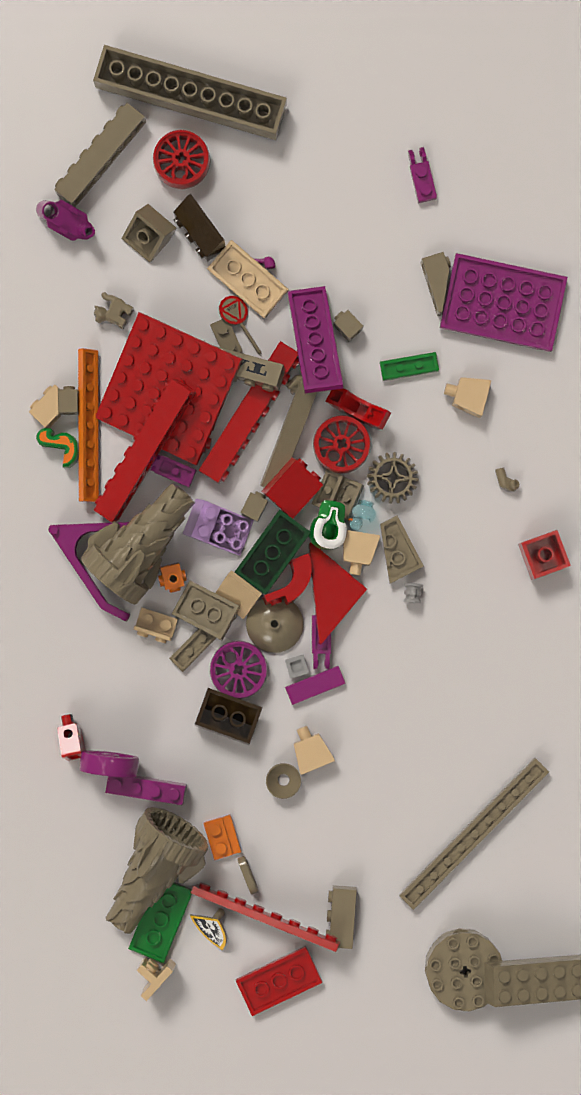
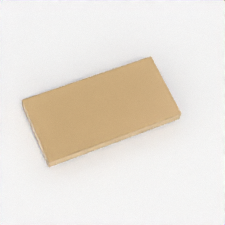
(247, 279)

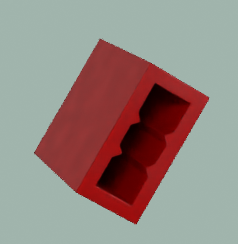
(293, 487)

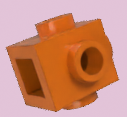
(169, 570)

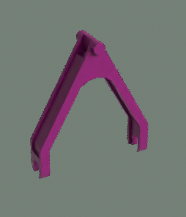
(67, 538)

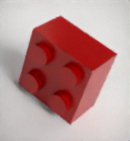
(544, 554)

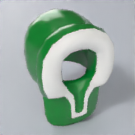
(329, 528)

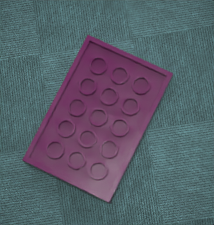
(503, 302)

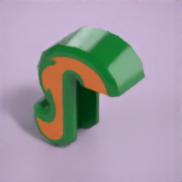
(60, 441)

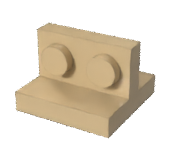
(149, 970)

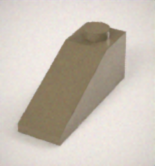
(436, 274)

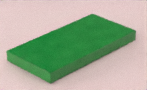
(160, 923)

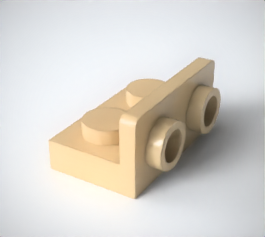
(155, 624)

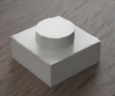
(296, 666)

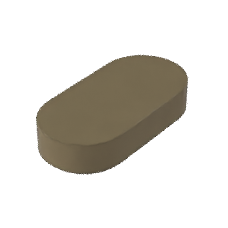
(248, 876)

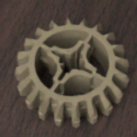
(401, 478)

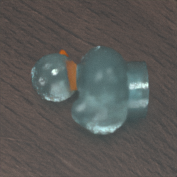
(363, 510)

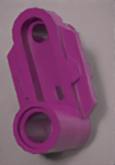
(66, 220)

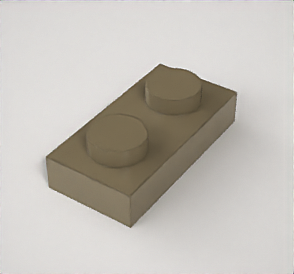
(225, 336)

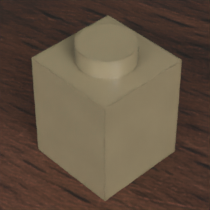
(347, 325)
(68, 400)
(254, 506)

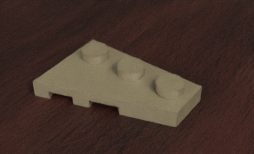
(398, 550)

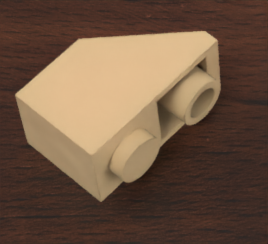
(46, 408)

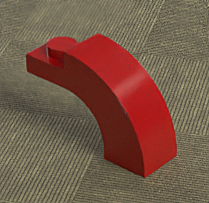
(358, 408)
(301, 576)

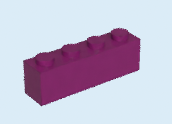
(147, 789)

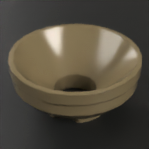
(279, 790)

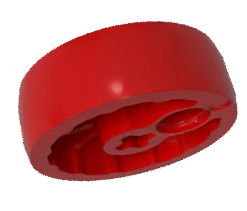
(184, 182)
(331, 465)

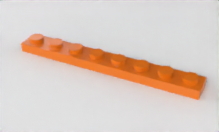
(88, 425)

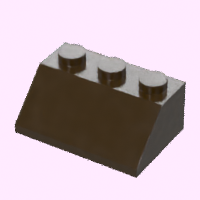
(198, 228)
(228, 716)

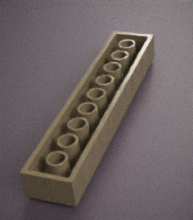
(190, 92)

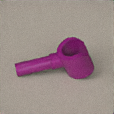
(267, 261)

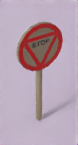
(234, 312)

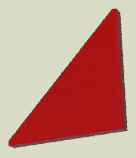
(333, 592)

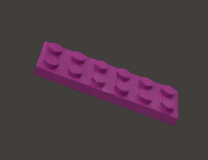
(315, 340)

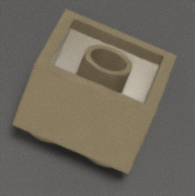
(148, 232)

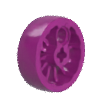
(222, 651)
(109, 764)

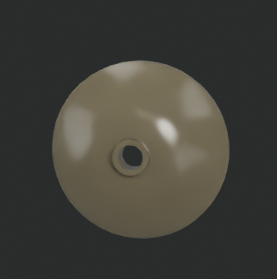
(279, 638)

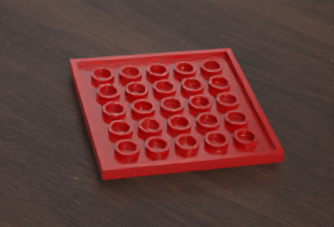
(149, 360)

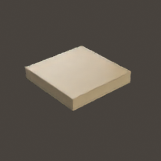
(239, 592)

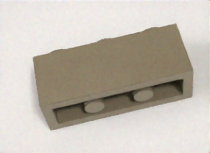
(342, 914)

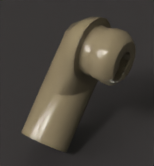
(505, 482)

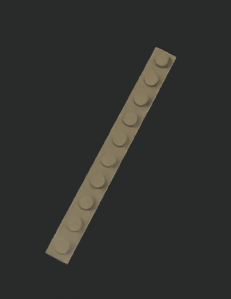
(473, 833)

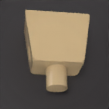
(469, 395)
(359, 550)
(311, 751)

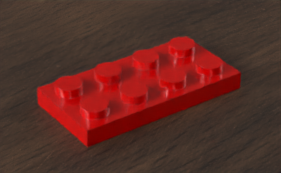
(278, 981)

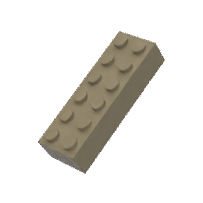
(533, 980)

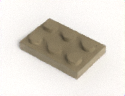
(206, 610)

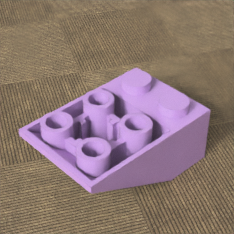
(218, 526)

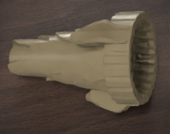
(130, 556)
(163, 851)

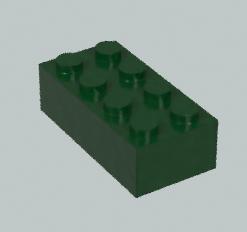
(272, 552)

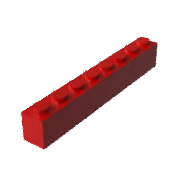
(246, 420)
(144, 450)

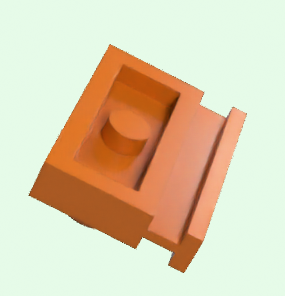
(222, 837)

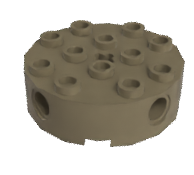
(444, 967)

